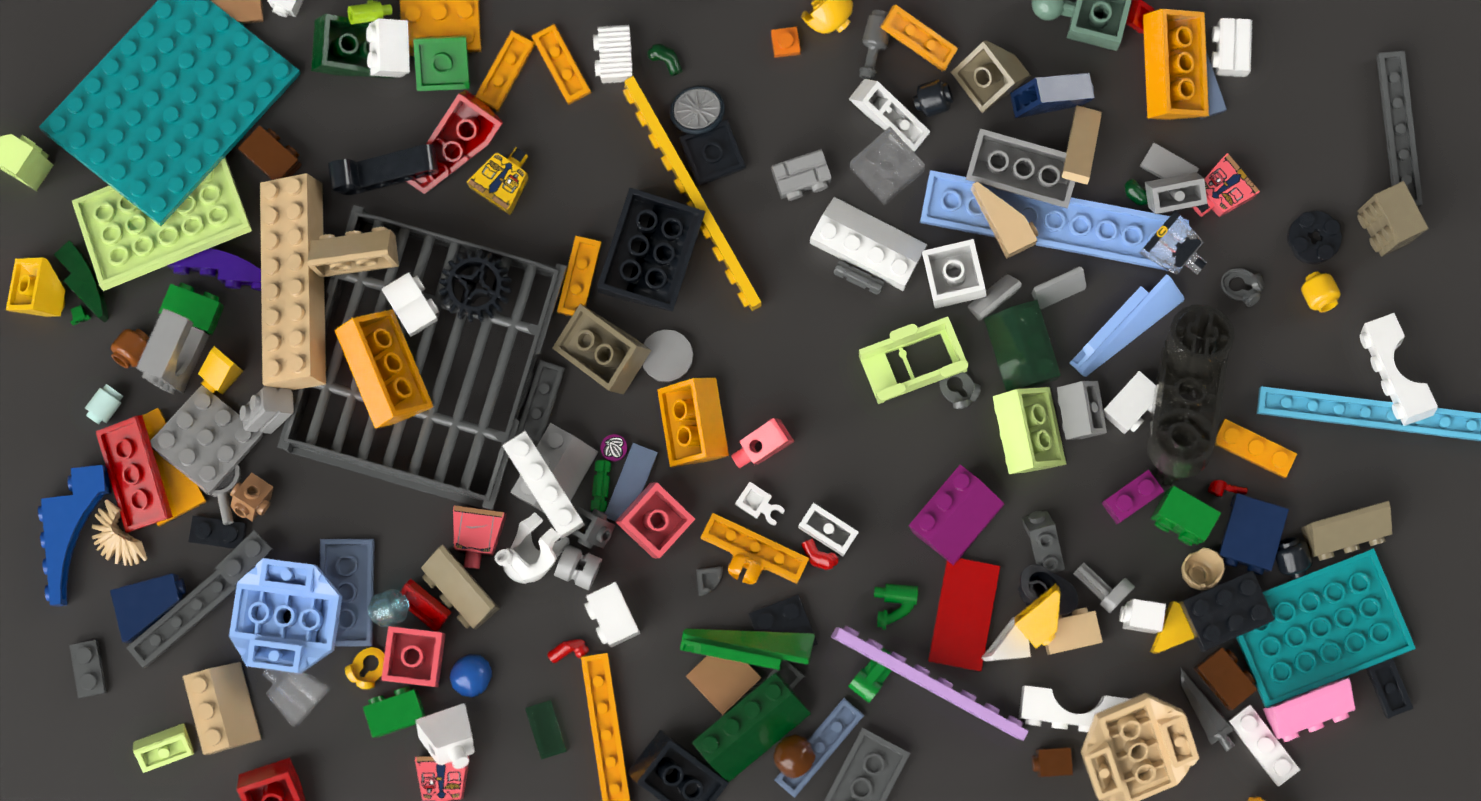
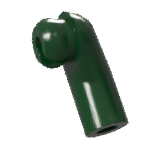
(665, 54)

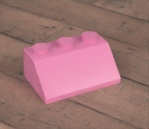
(1310, 709)

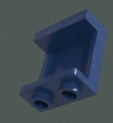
(1252, 534)

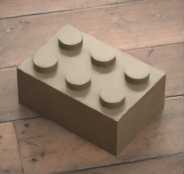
(1391, 219)

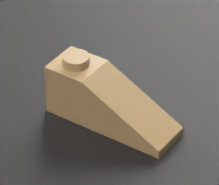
(1006, 223)

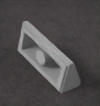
(1059, 287)
(996, 295)

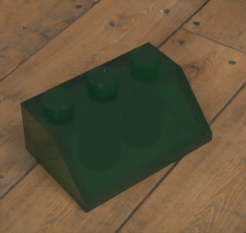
(1022, 346)

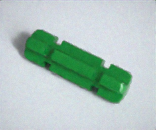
(601, 485)

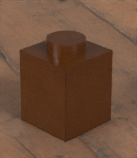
(1052, 762)

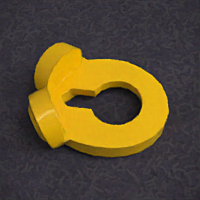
(353, 670)

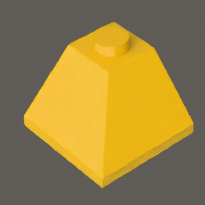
(35, 288)

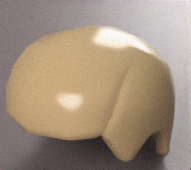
(1203, 569)

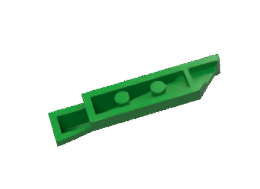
(750, 647)

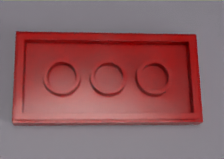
(134, 474)
(964, 614)

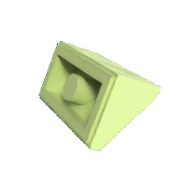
(163, 748)

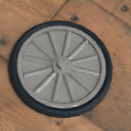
(697, 110)

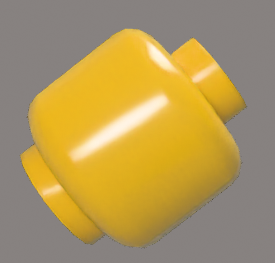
(1320, 291)

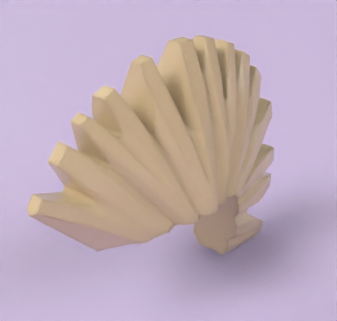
(115, 539)

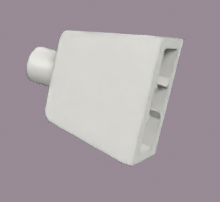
(447, 736)

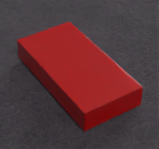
(425, 606)

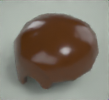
(794, 756)

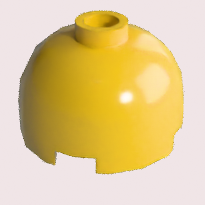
(828, 15)

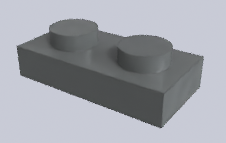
(244, 558)
(88, 669)

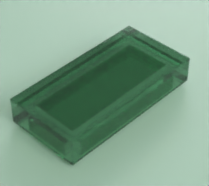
(546, 729)

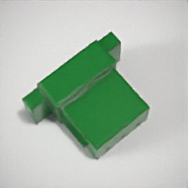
(79, 315)

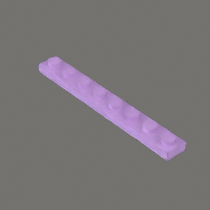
(940, 687)

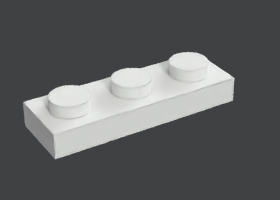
(1263, 745)

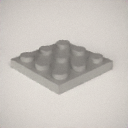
(204, 440)

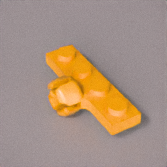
(753, 551)

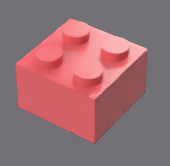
(655, 520)
(413, 656)

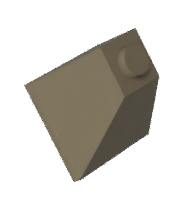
(989, 74)

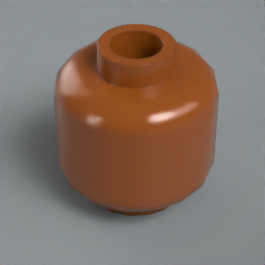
(129, 347)

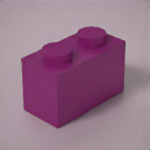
(1132, 497)

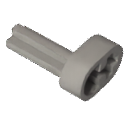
(1110, 597)

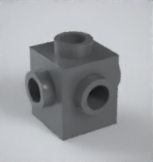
(596, 529)

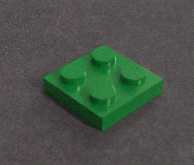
(441, 63)

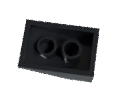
(675, 773)

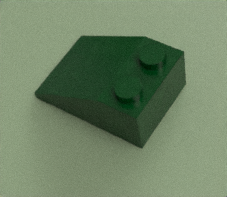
(340, 47)

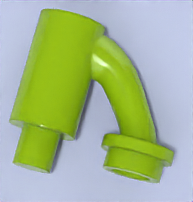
(368, 12)

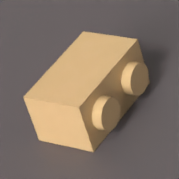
(1075, 632)

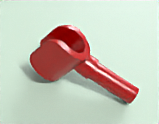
(1218, 487)

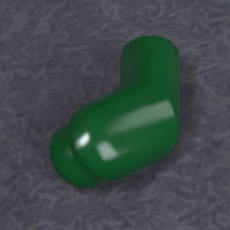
(1136, 192)

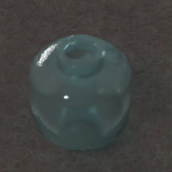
(388, 608)

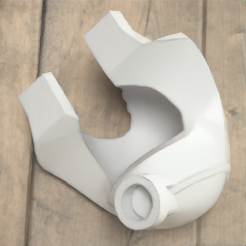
(523, 561)

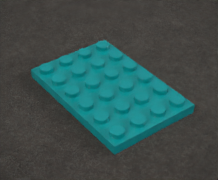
(1325, 629)

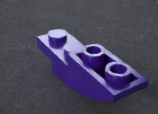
(230, 268)

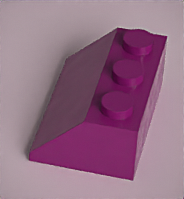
(956, 515)

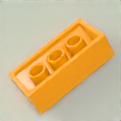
(1175, 64)
(383, 368)

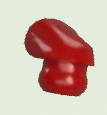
(818, 558)
(563, 649)

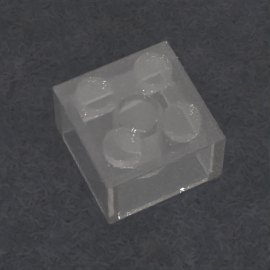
(887, 166)

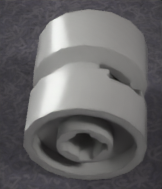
(569, 563)

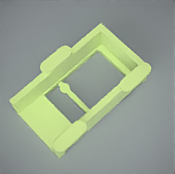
(879, 370)

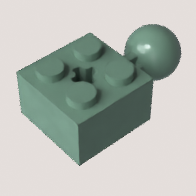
(1084, 24)

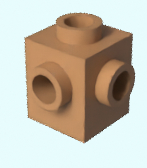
(251, 497)

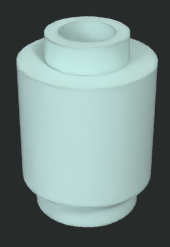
(103, 404)

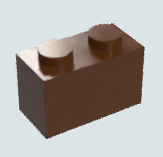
(269, 155)
(1226, 678)

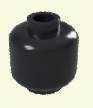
(933, 97)
(1293, 557)

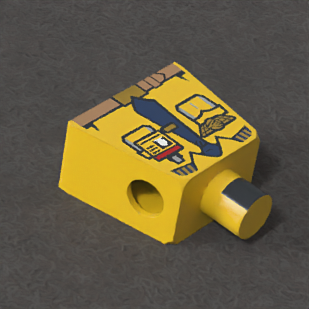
(501, 180)

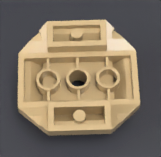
(1156, 763)

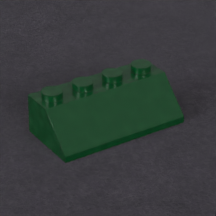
(751, 727)

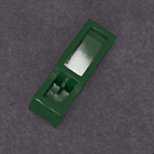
(83, 279)

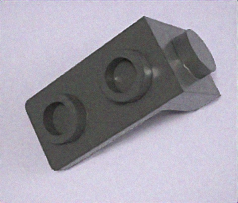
(1044, 540)

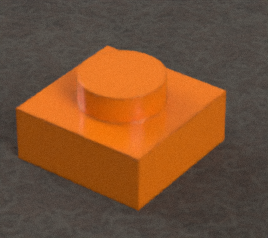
(785, 42)

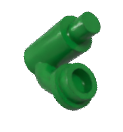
(899, 594)

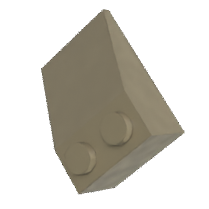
(601, 350)

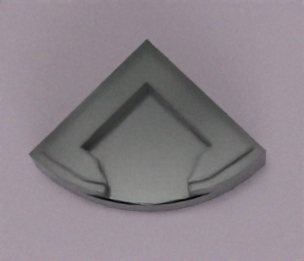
(708, 579)

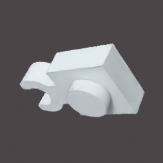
(755, 501)

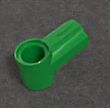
(870, 679)

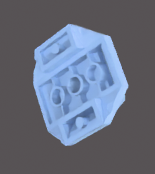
(259, 613)

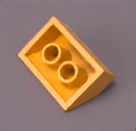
(693, 421)

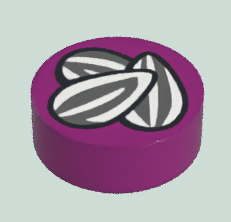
(614, 448)

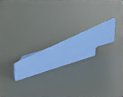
(1128, 323)

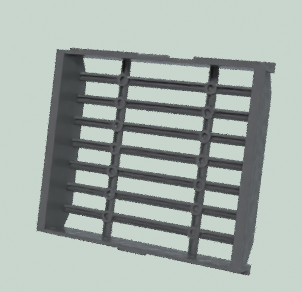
(456, 423)

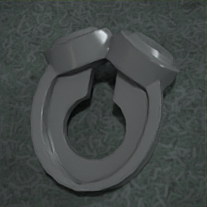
(1248, 297)
(959, 402)

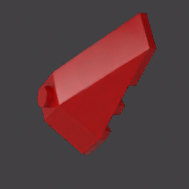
(459, 137)

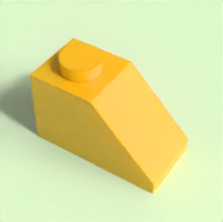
(219, 371)
(1040, 618)
(1174, 631)

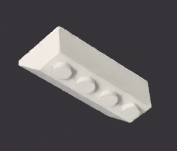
(867, 243)

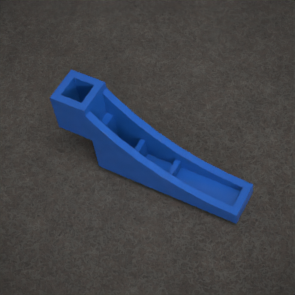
(62, 523)

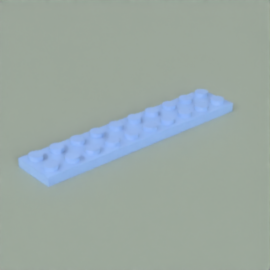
(1082, 228)

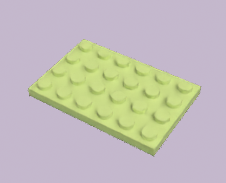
(131, 244)

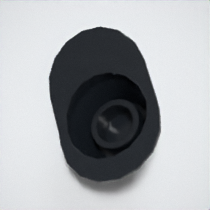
(1037, 580)

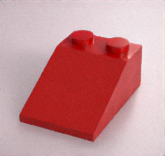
(271, 783)

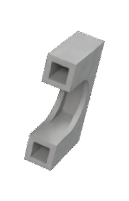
(172, 352)

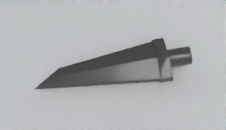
(1211, 720)

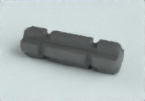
(858, 277)

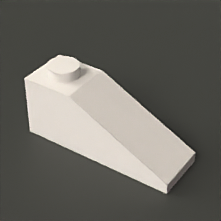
(888, 112)

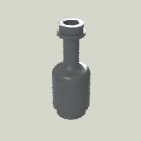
(875, 39)

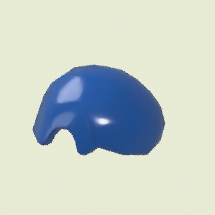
(470, 675)

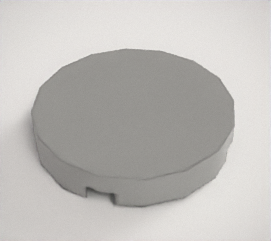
(669, 356)

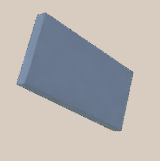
(351, 571)

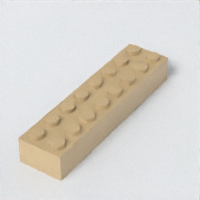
(289, 288)

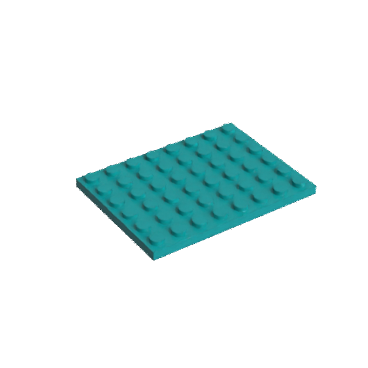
(169, 103)

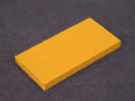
(180, 490)

